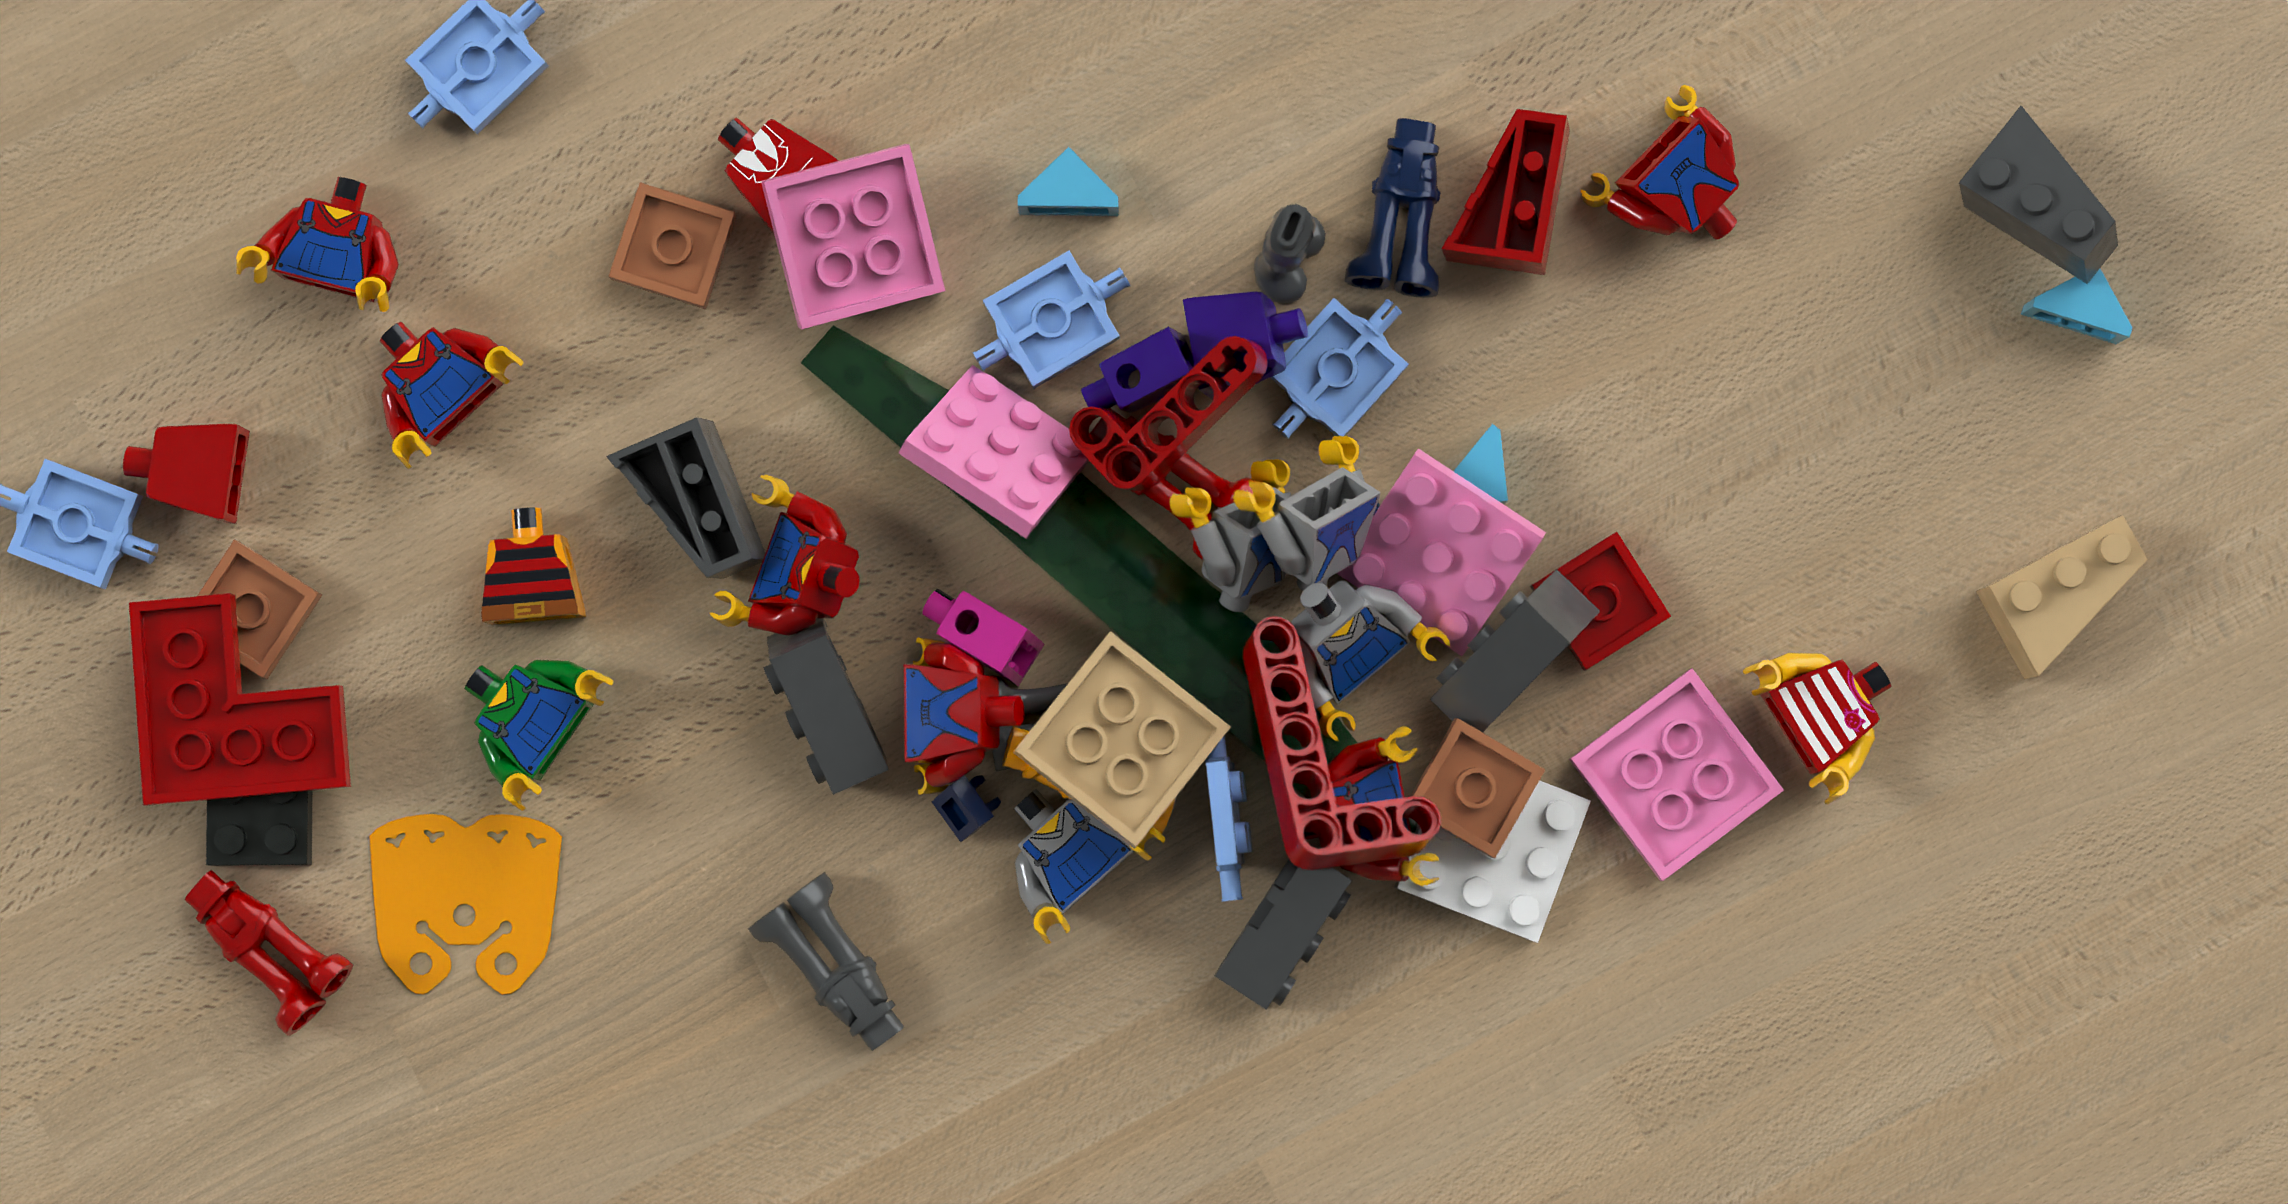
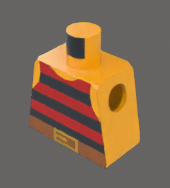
(530, 575)

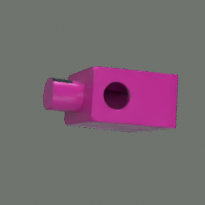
(996, 642)

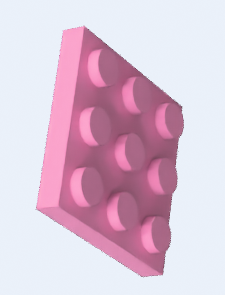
(853, 236)
(996, 451)
(1444, 549)
(1676, 774)

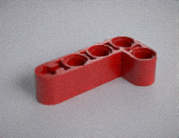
(1176, 404)

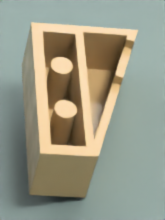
(2059, 593)

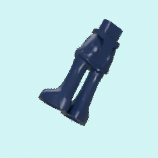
(1410, 183)

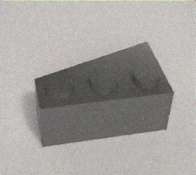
(1515, 653)
(824, 707)
(1283, 932)

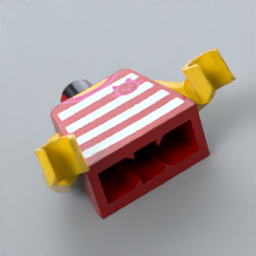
(1823, 712)

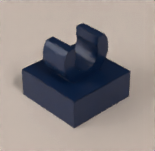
(964, 808)

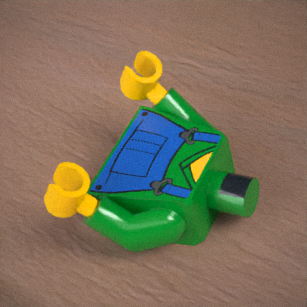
(530, 718)

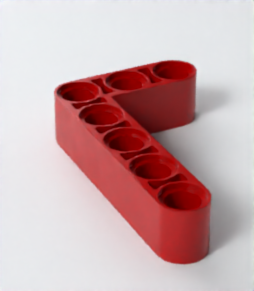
(1310, 768)

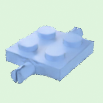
(476, 63)
(1051, 319)
(1339, 368)
(75, 524)
(1230, 835)

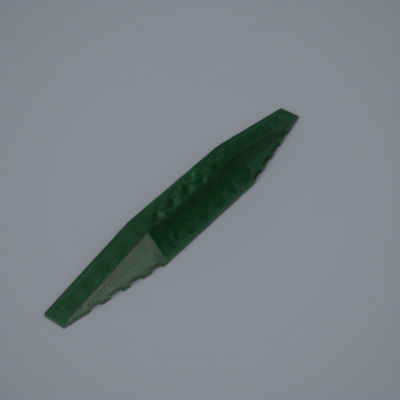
(1092, 554)

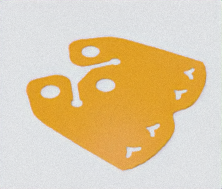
(469, 868)

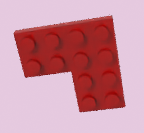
(206, 736)

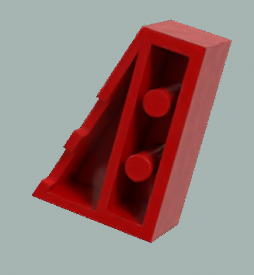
(1516, 201)

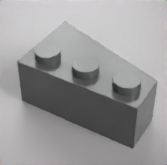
(2039, 199)
(695, 495)

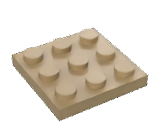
(1122, 739)

